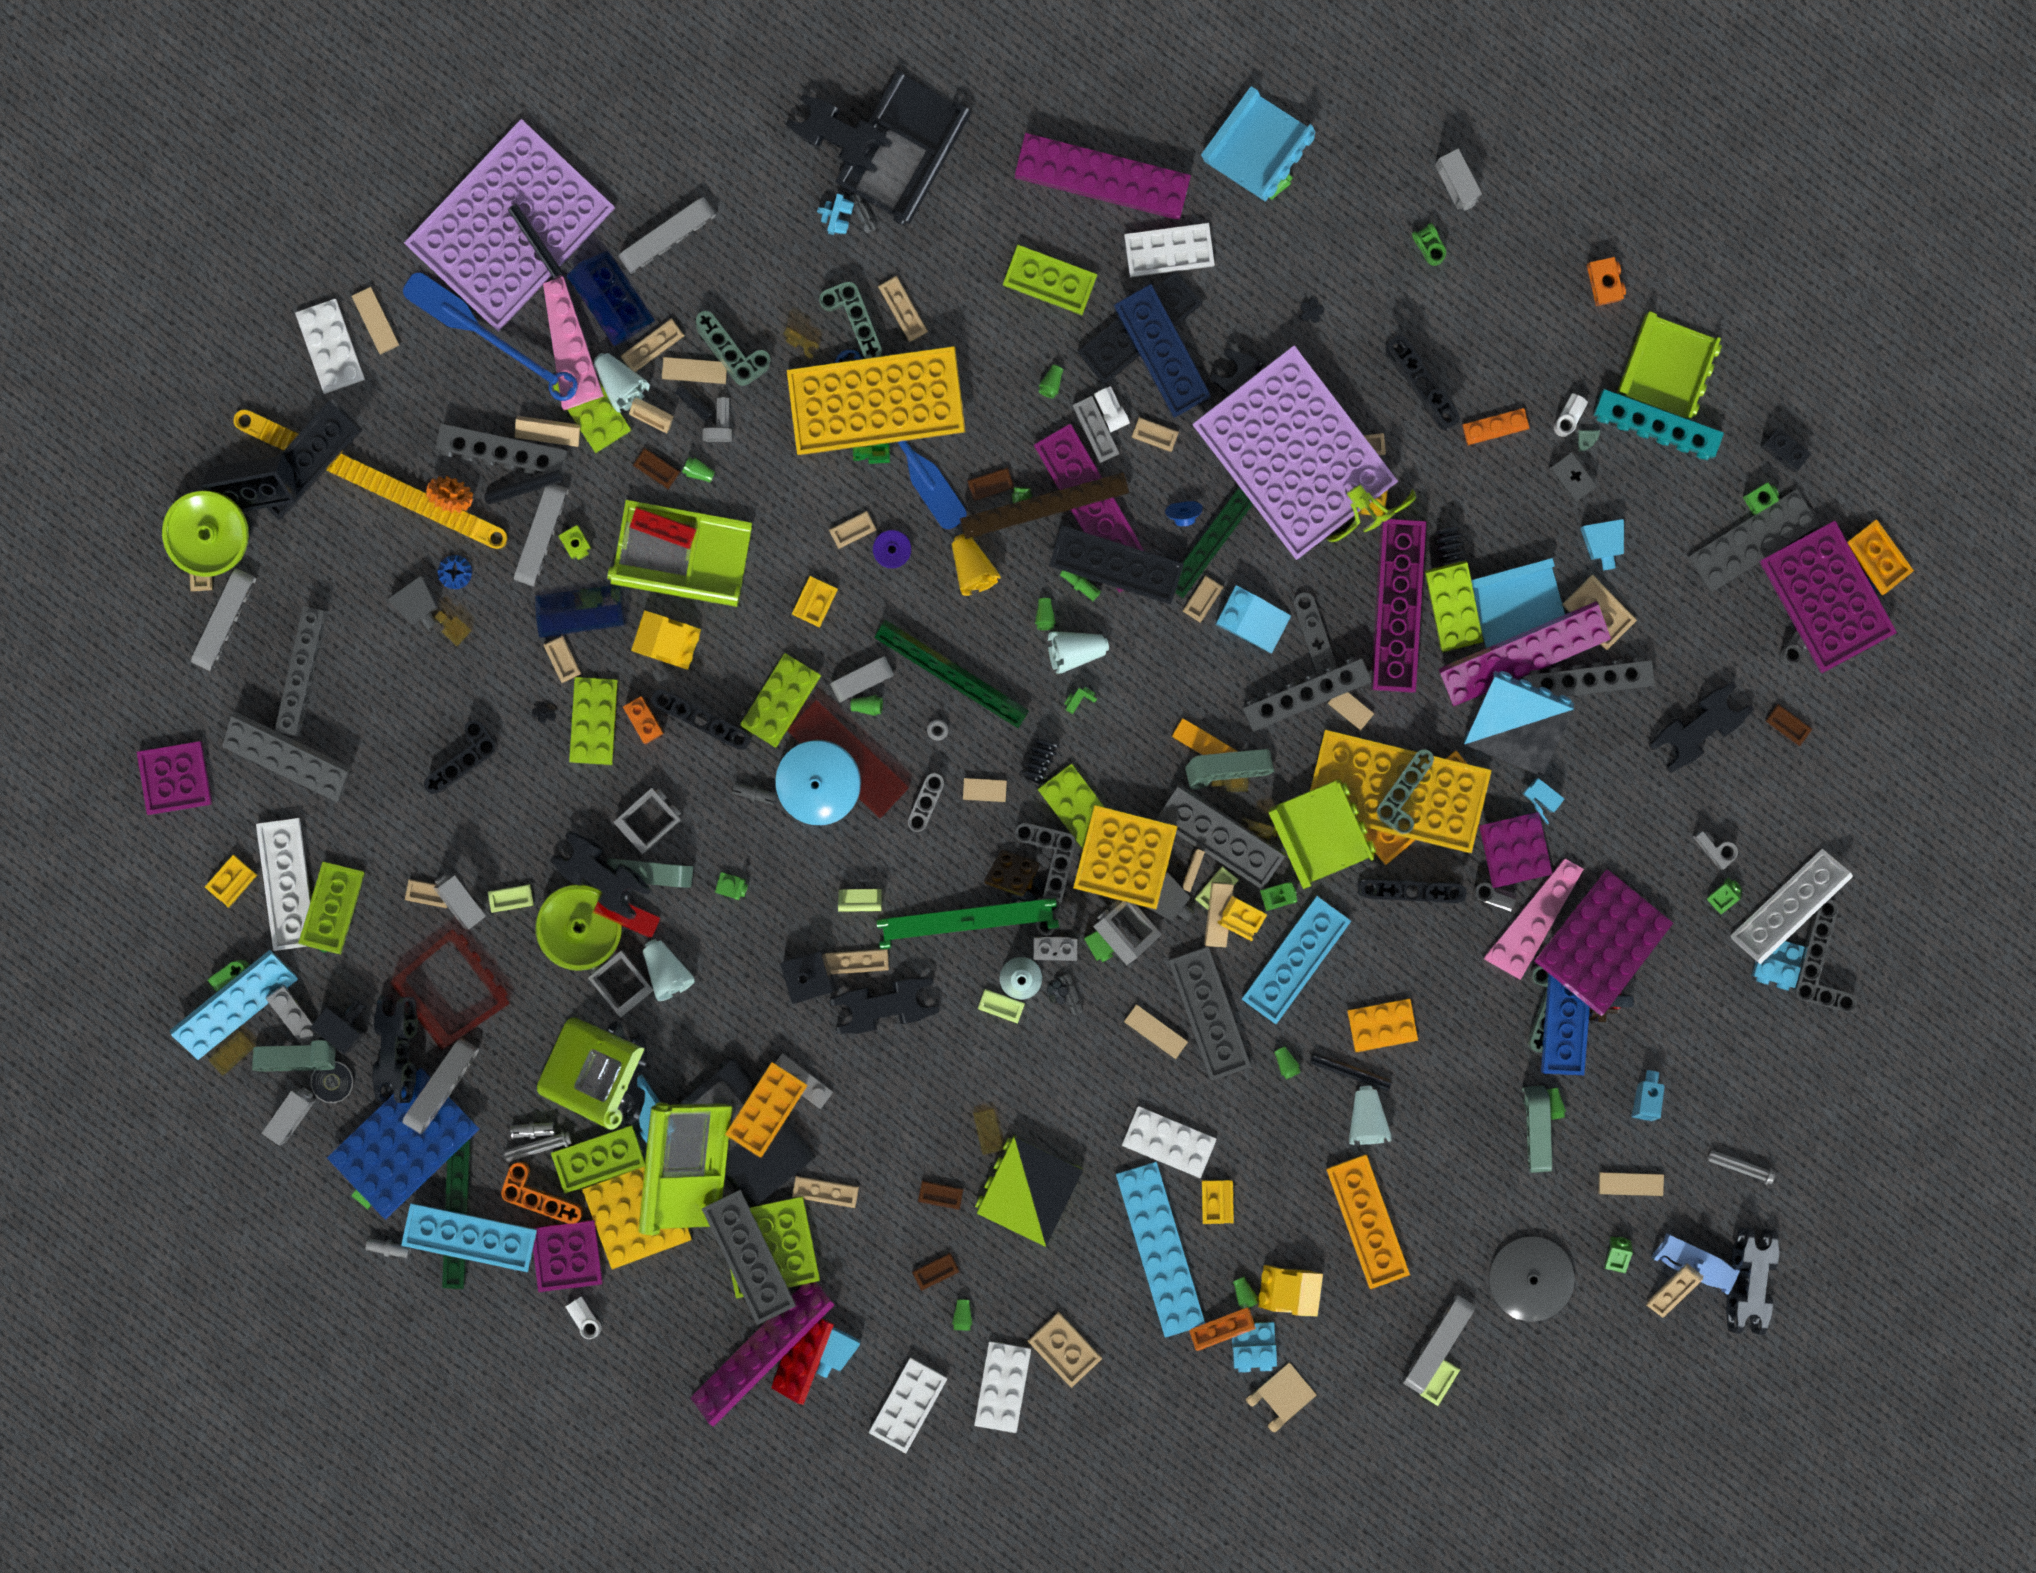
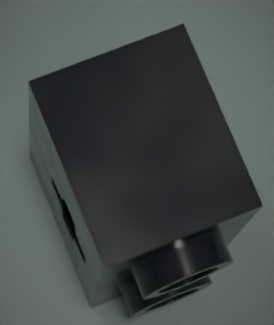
(1785, 450)

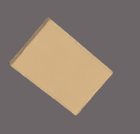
(1615, 615)
(1064, 1349)

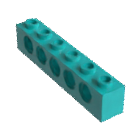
(1710, 437)

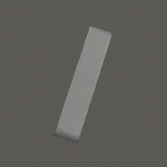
(666, 234)
(540, 533)
(222, 619)
(440, 1085)
(1438, 1346)

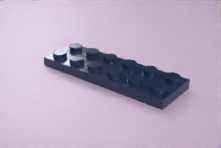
(1162, 350)

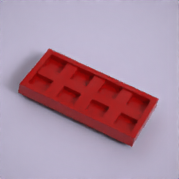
(801, 1363)

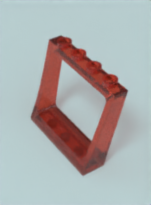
(424, 1016)

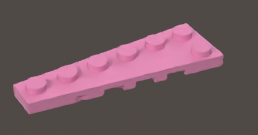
(569, 345)
(1526, 933)

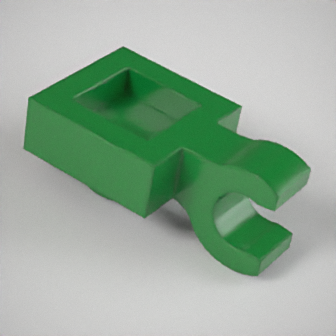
(874, 453)

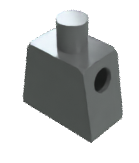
(416, 603)
(1173, 901)

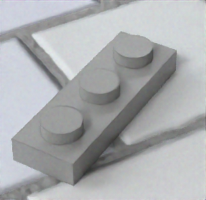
(1095, 429)
(292, 1015)
(815, 1091)

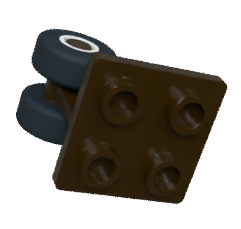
(1015, 876)

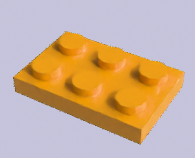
(1879, 557)
(1382, 1025)

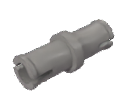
(532, 1130)
(387, 1248)

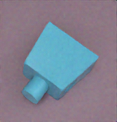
(1604, 541)
(1645, 1106)
(837, 1352)

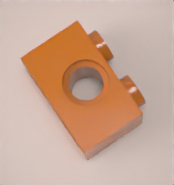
(1602, 293)
(643, 720)

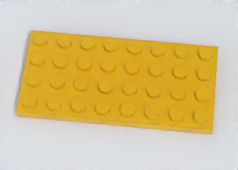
(876, 401)
(1443, 804)

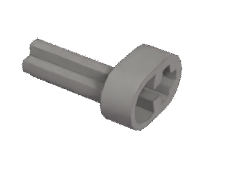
(721, 432)

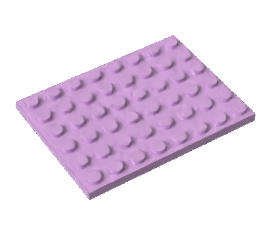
(478, 243)
(1293, 451)

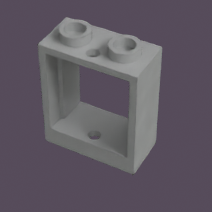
(1458, 180)
(632, 835)
(458, 900)
(1117, 940)
(1064, 946)
(632, 1002)
(289, 1115)

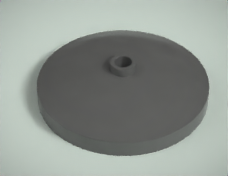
(1512, 1272)

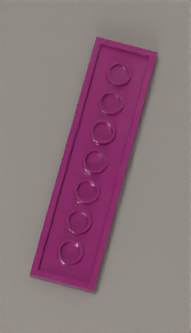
(1072, 466)
(1525, 652)
(760, 1353)

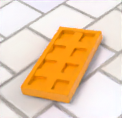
(766, 1110)

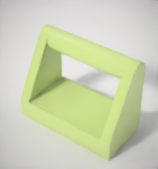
(860, 900)

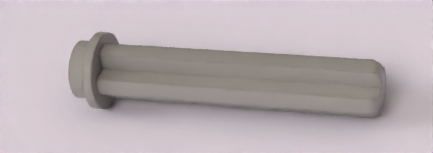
(538, 1146)
(1743, 1167)

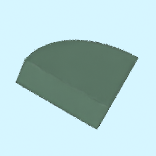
(1587, 438)

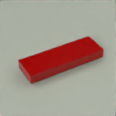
(663, 528)
(642, 923)

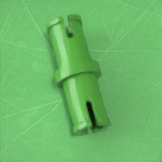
(1082, 584)

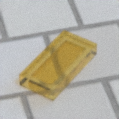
(231, 1053)
(988, 1131)

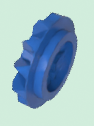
(460, 580)

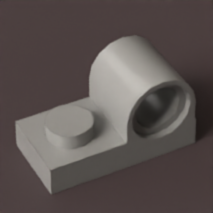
(1706, 842)

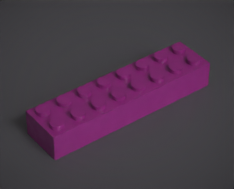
(1102, 176)
(1398, 606)

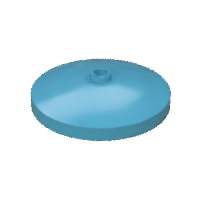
(831, 768)

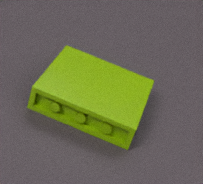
(1669, 366)

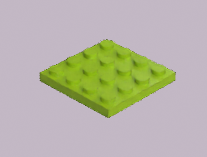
(789, 1240)

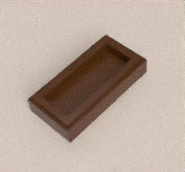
(656, 468)
(990, 484)
(1788, 725)
(940, 1195)
(935, 1271)

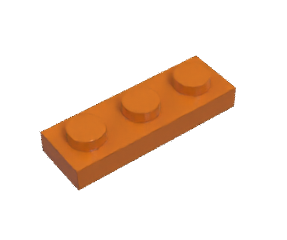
(1495, 426)
(1222, 1329)

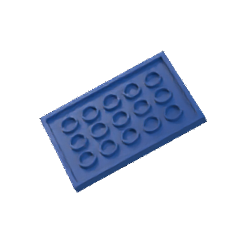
(392, 1160)

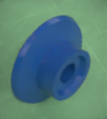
(1184, 512)

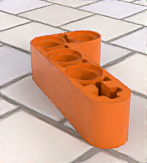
(543, 1197)

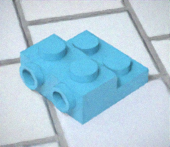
(1780, 966)
(1255, 1348)

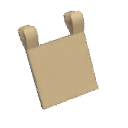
(1285, 1394)

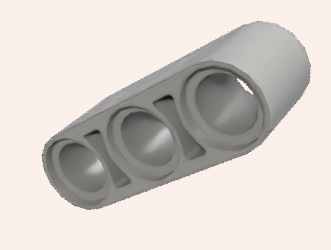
(862, 679)
(918, 810)

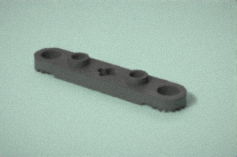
(1313, 628)

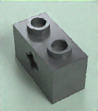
(1562, 473)

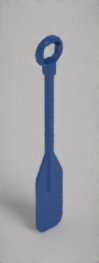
(456, 314)
(927, 479)

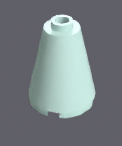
(619, 381)
(1075, 649)
(1016, 968)
(665, 971)
(1368, 1118)

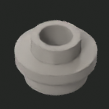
(930, 729)

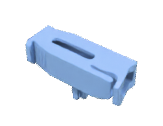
(1715, 1270)

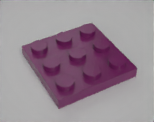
(174, 778)
(1515, 850)
(567, 1256)

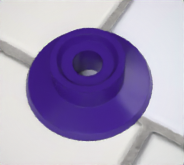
(888, 539)

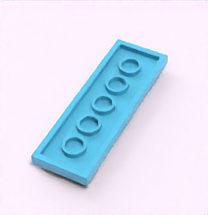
(1296, 960)
(232, 1005)
(469, 1237)

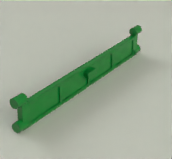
(967, 920)

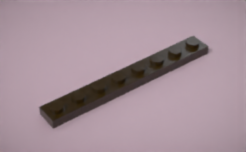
(1044, 505)

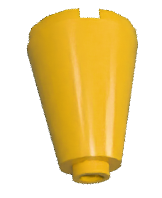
(972, 566)

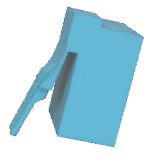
(1544, 796)

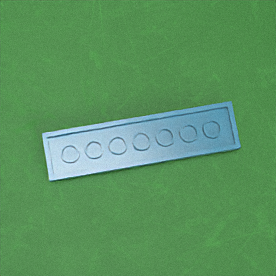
(1160, 1249)

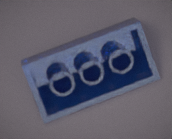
(610, 297)
(579, 611)

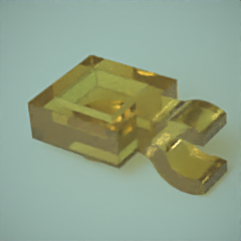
(795, 339)
(454, 629)
(1233, 785)
(1263, 830)

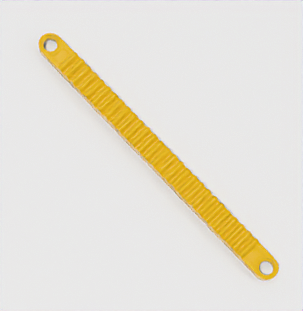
(379, 483)

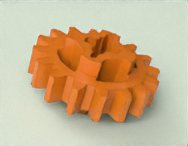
(449, 494)

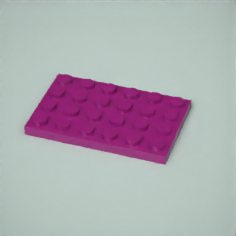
(1828, 597)
(1603, 942)

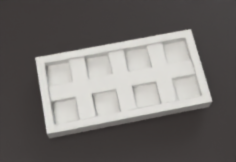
(1169, 250)
(330, 346)
(1169, 1142)
(1002, 1386)
(908, 1405)

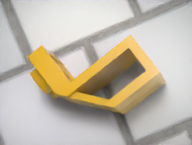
(666, 640)
(1290, 1290)

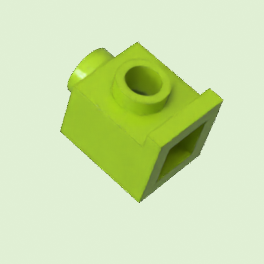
(575, 534)

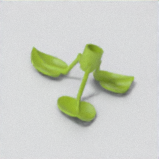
(1360, 499)

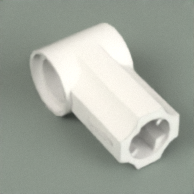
(1112, 412)
(1570, 414)
(582, 1316)

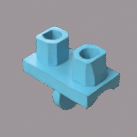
(840, 205)

